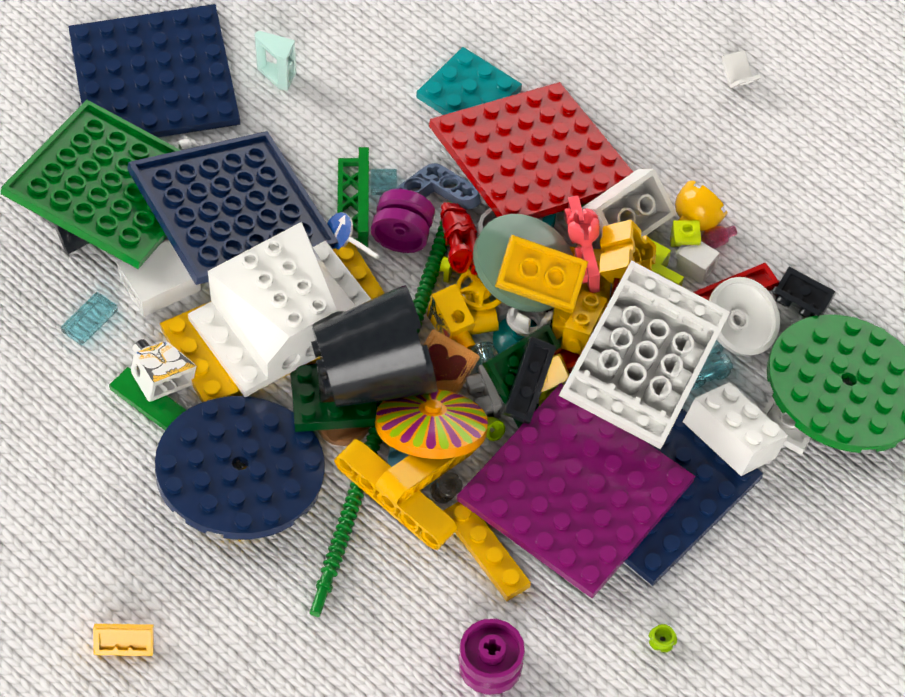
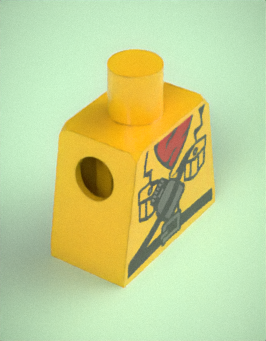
(451, 316)

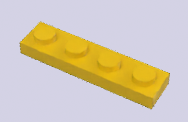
(488, 552)

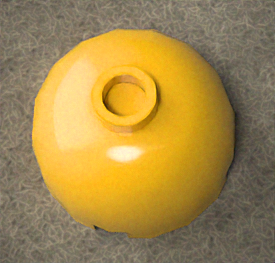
(700, 205)

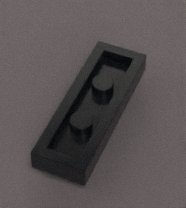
(529, 380)

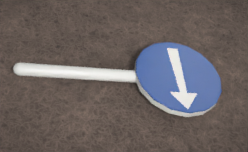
(342, 228)

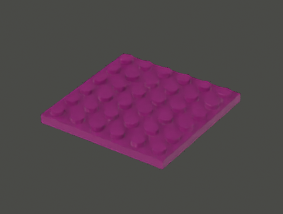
(575, 491)

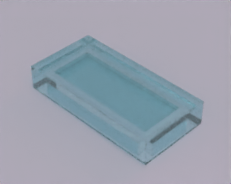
(89, 318)

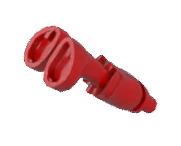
(459, 229)

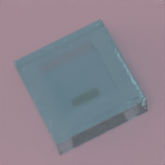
(383, 180)

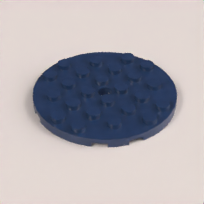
(211, 495)

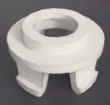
(520, 320)

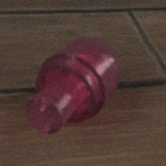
(718, 236)

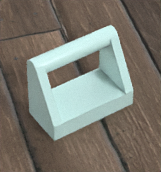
(283, 51)

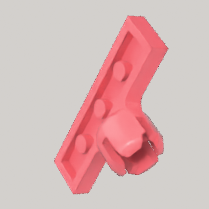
(583, 230)

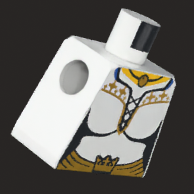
(160, 369)

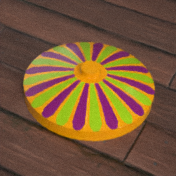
(432, 425)

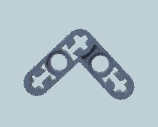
(429, 183)

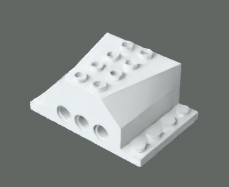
(268, 305)
(645, 354)

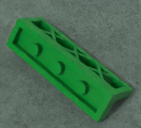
(362, 196)

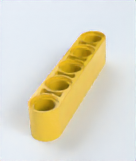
(413, 475)
(416, 513)

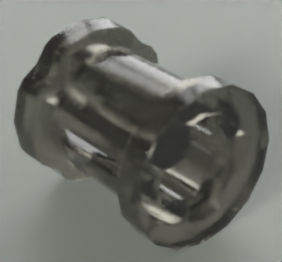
(452, 483)

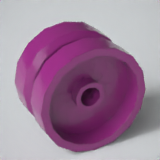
(402, 221)
(491, 656)

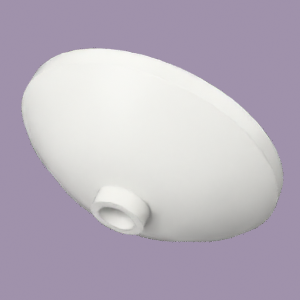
(754, 314)

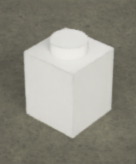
(697, 261)

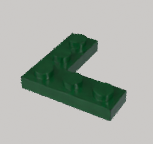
(505, 364)
(314, 415)

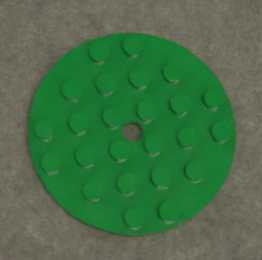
(808, 383)

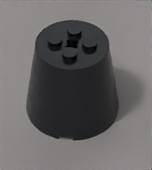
(374, 352)

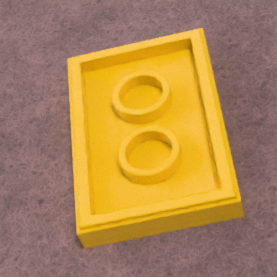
(541, 274)

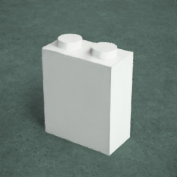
(158, 281)

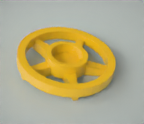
(477, 290)

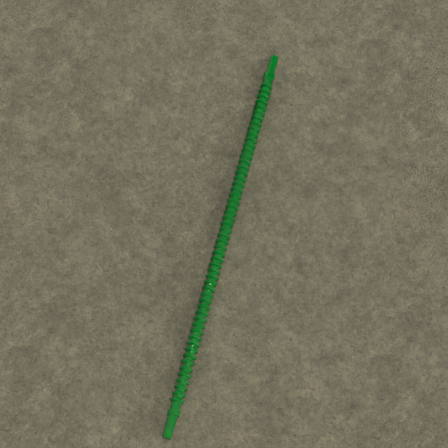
(341, 536)

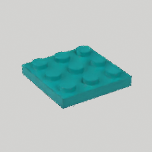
(466, 83)

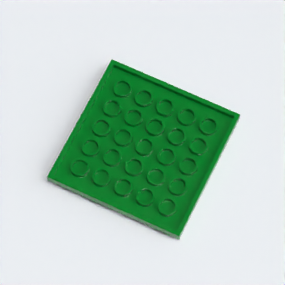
(85, 185)

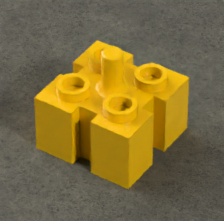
(620, 245)

